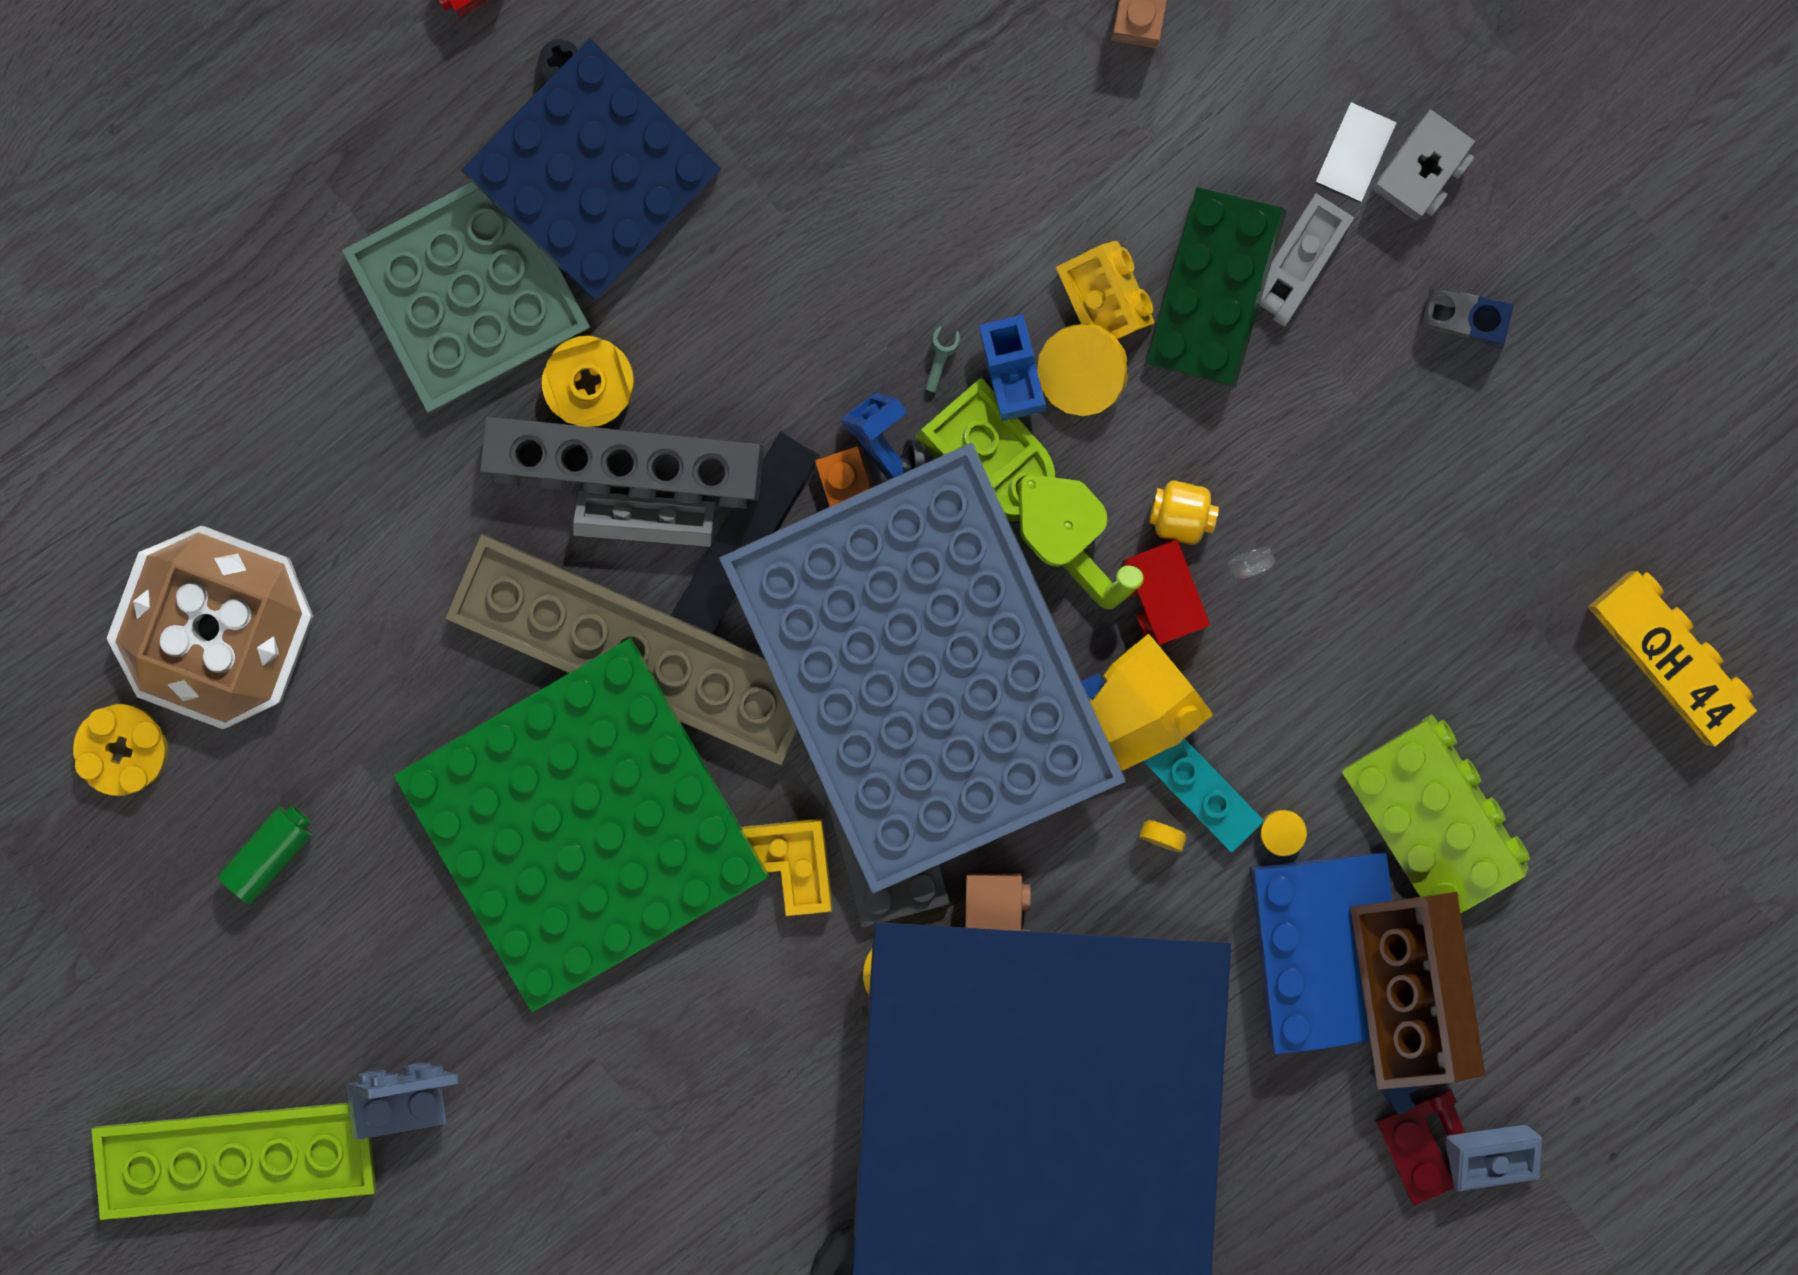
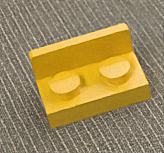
(1106, 290)

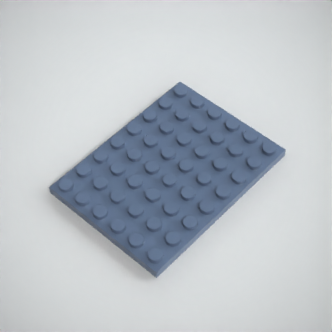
(922, 668)

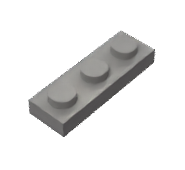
(643, 519)

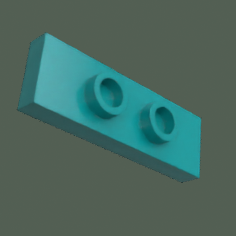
(1205, 794)

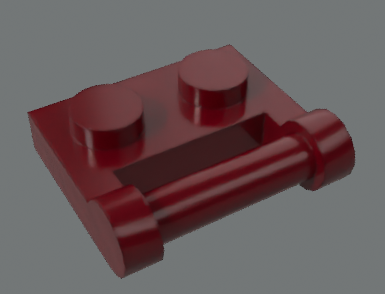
(1414, 1146)

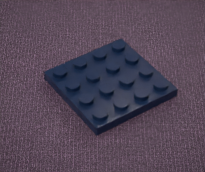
(591, 169)

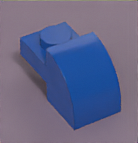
(1012, 367)

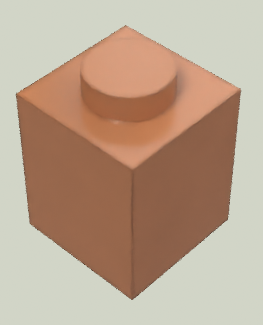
(1139, 22)

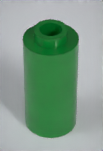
(266, 853)

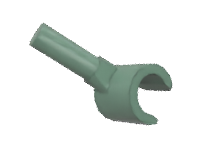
(939, 359)

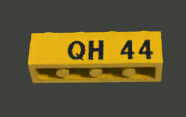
(1673, 658)

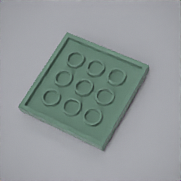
(463, 295)

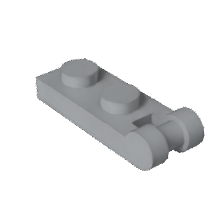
(1304, 255)

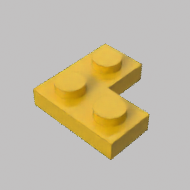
(801, 856)

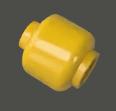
(1183, 512)

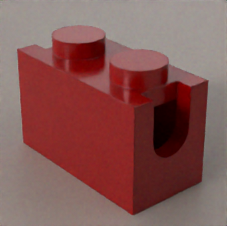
(1167, 594)

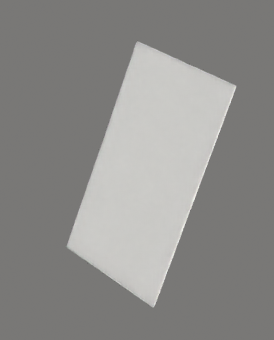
(1356, 151)

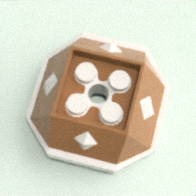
(258, 615)

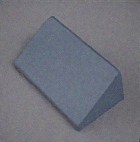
(1494, 1157)

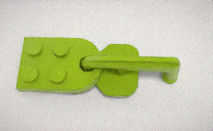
(1054, 513)

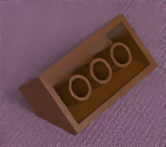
(1417, 991)

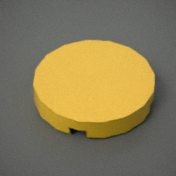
(1082, 369)

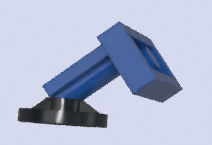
(867, 424)

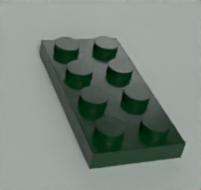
(1216, 287)

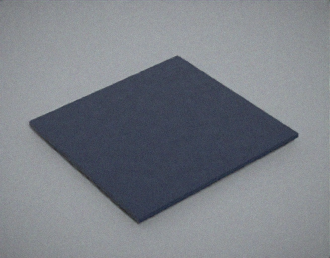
(1040, 1103)

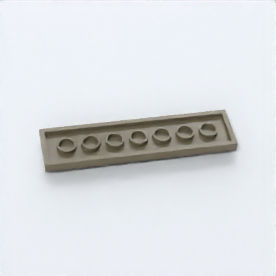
(576, 620)

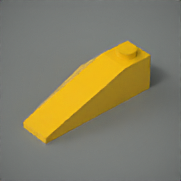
(1147, 704)

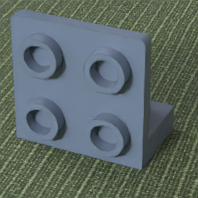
(398, 1103)

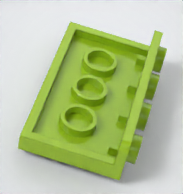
(1437, 815)

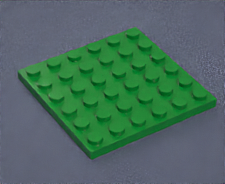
(581, 825)

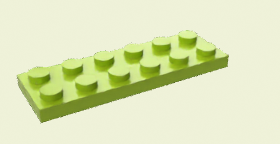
(230, 1161)

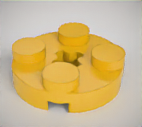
(565, 369)
(96, 762)

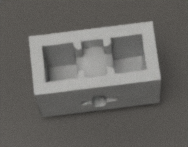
(1430, 139)

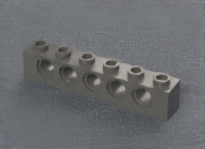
(507, 437)

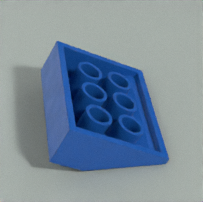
(1311, 948)

